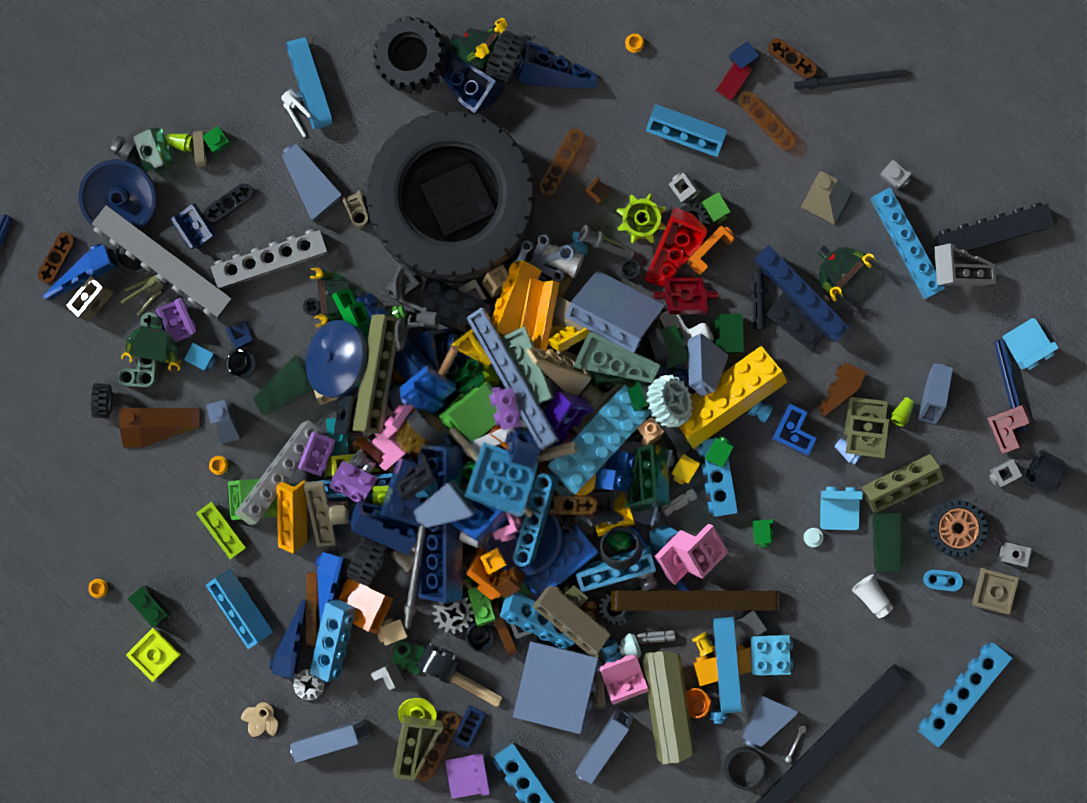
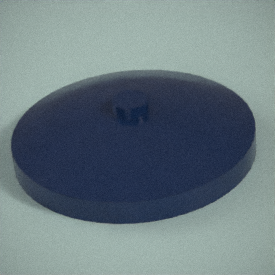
(122, 188)
(336, 359)
(547, 552)

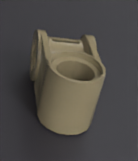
(355, 206)

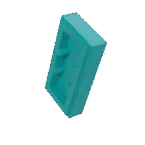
(341, 441)

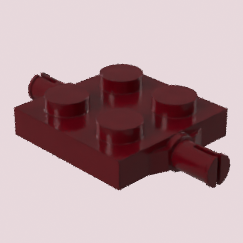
(685, 295)

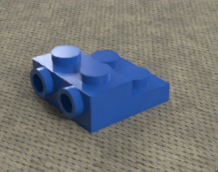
(426, 390)
(482, 522)

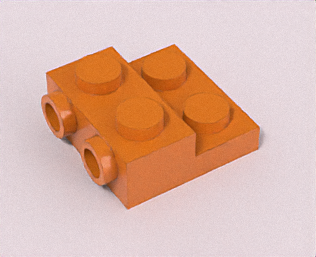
(479, 573)

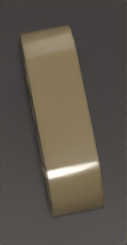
(199, 149)

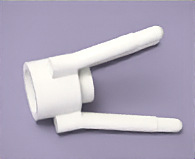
(292, 99)

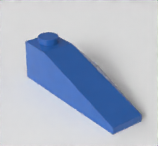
(91, 264)
(329, 575)

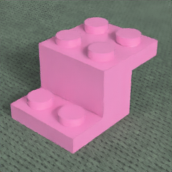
(387, 440)
(691, 554)

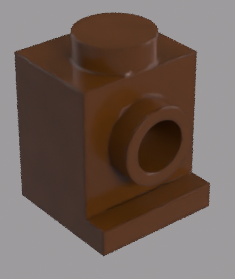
(508, 582)

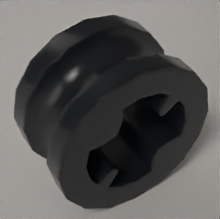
(317, 305)

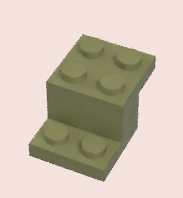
(866, 427)

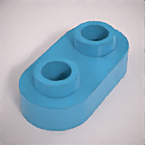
(942, 580)

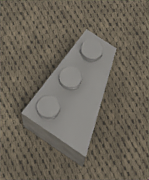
(959, 268)

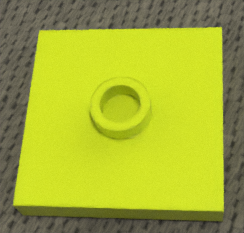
(153, 654)

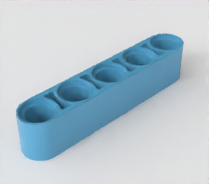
(309, 83)
(541, 512)
(727, 665)

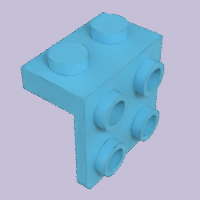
(1029, 344)
(840, 508)
(771, 655)

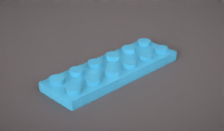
(598, 441)

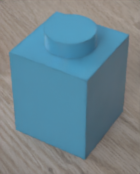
(200, 357)

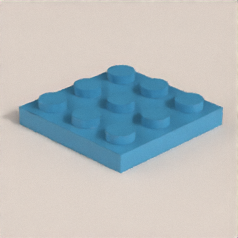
(499, 481)

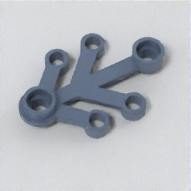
(539, 261)

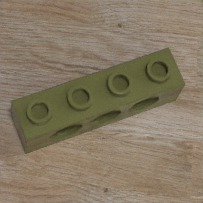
(902, 483)

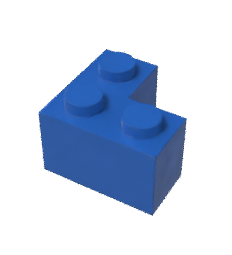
(788, 431)
(617, 472)

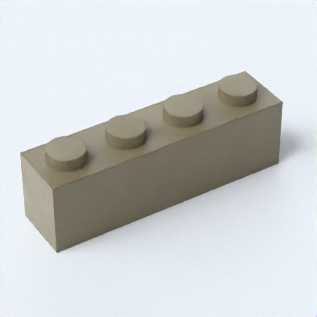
(571, 620)

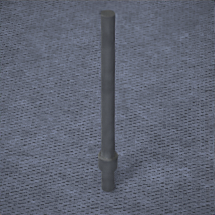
(410, 607)

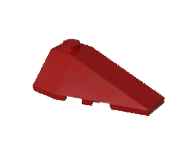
(679, 241)

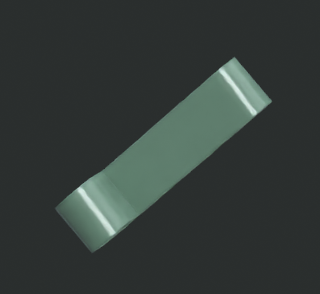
(142, 368)

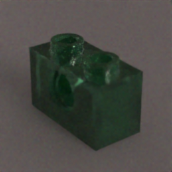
(153, 150)

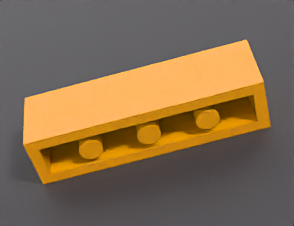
(511, 303)
(707, 667)

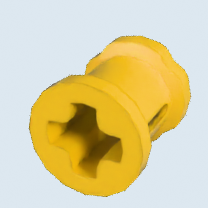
(703, 644)

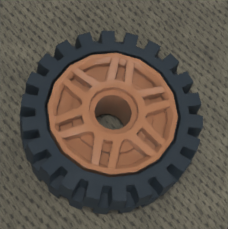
(972, 524)

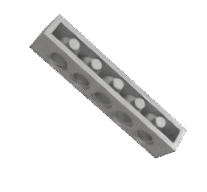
(221, 267)
(279, 471)

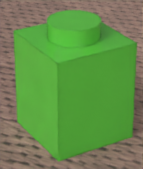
(716, 208)

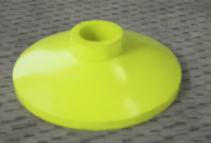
(409, 708)

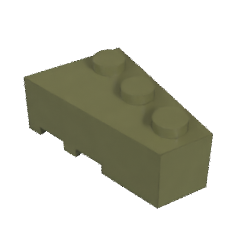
(414, 744)

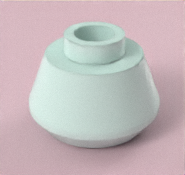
(629, 646)

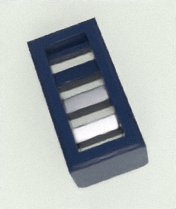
(476, 712)

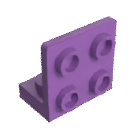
(316, 453)
(467, 776)

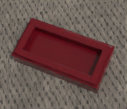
(733, 81)

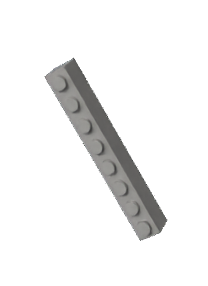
(160, 261)

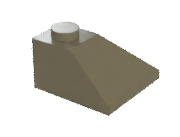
(826, 197)

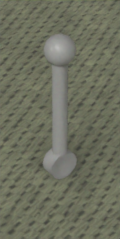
(802, 729)

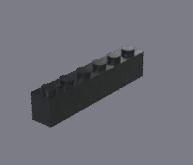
(999, 229)

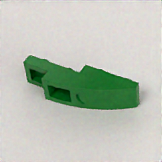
(353, 311)

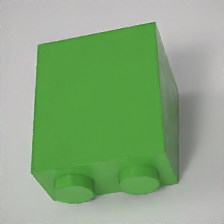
(471, 413)
(239, 491)

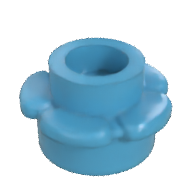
(717, 716)

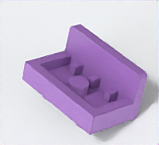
(177, 320)
(506, 408)
(352, 482)

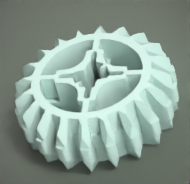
(669, 401)

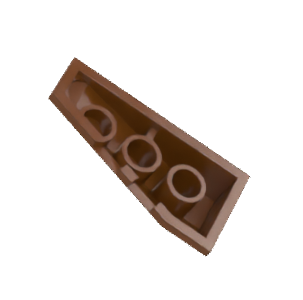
(150, 425)

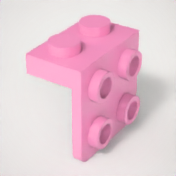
(508, 532)
(623, 679)

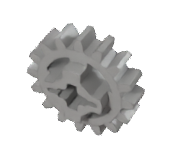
(448, 625)

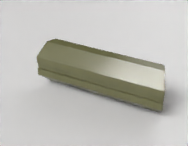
(668, 706)

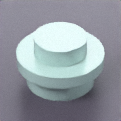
(813, 537)

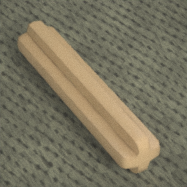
(476, 689)

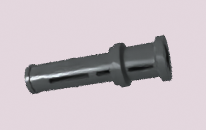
(599, 240)

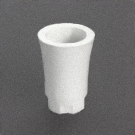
(569, 267)
(873, 596)

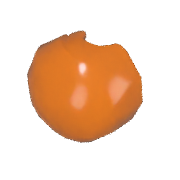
(698, 703)

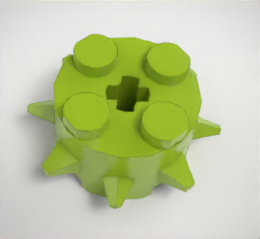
(631, 223)

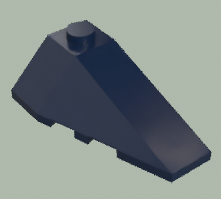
(545, 69)
(470, 85)
(288, 653)

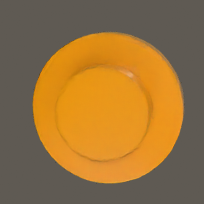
(634, 43)
(218, 465)
(98, 588)

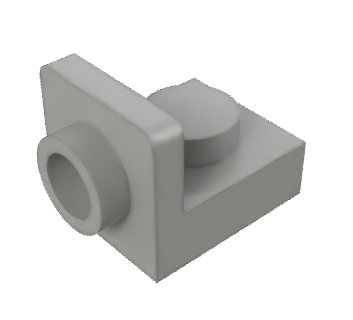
(895, 175)

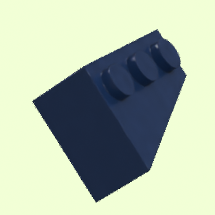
(393, 506)
(389, 532)

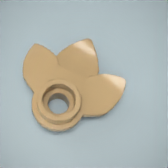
(258, 722)

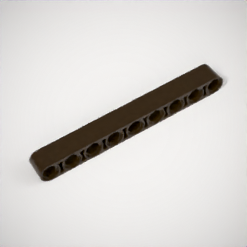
(695, 600)

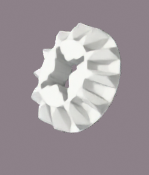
(311, 693)

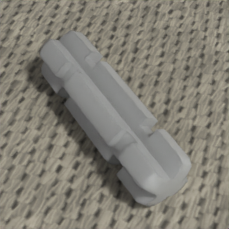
(679, 502)
(656, 637)

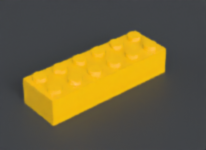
(736, 393)

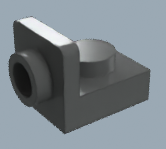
(411, 283)

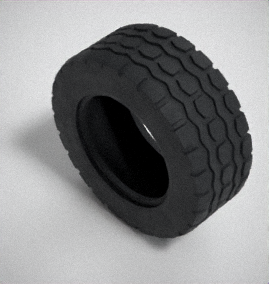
(438, 136)

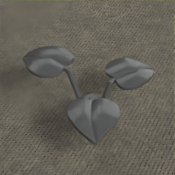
(424, 319)

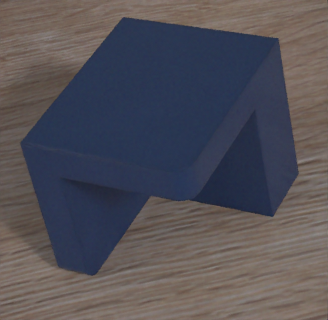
(744, 55)
(240, 335)

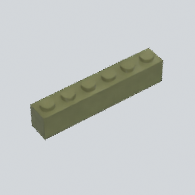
(377, 375)

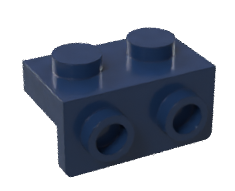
(193, 227)

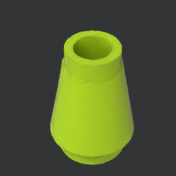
(180, 141)
(903, 412)

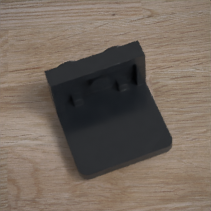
(605, 509)

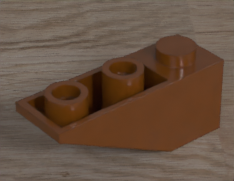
(847, 382)

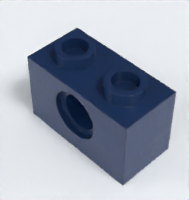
(522, 447)

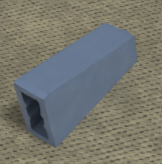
(313, 186)
(330, 741)
(604, 745)

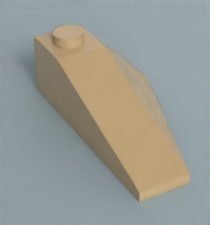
(560, 369)

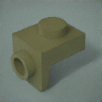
(572, 592)

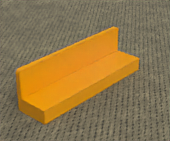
(539, 311)
(291, 516)

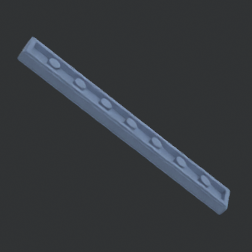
(512, 378)

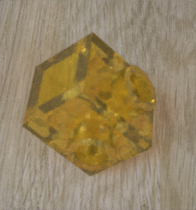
(409, 439)

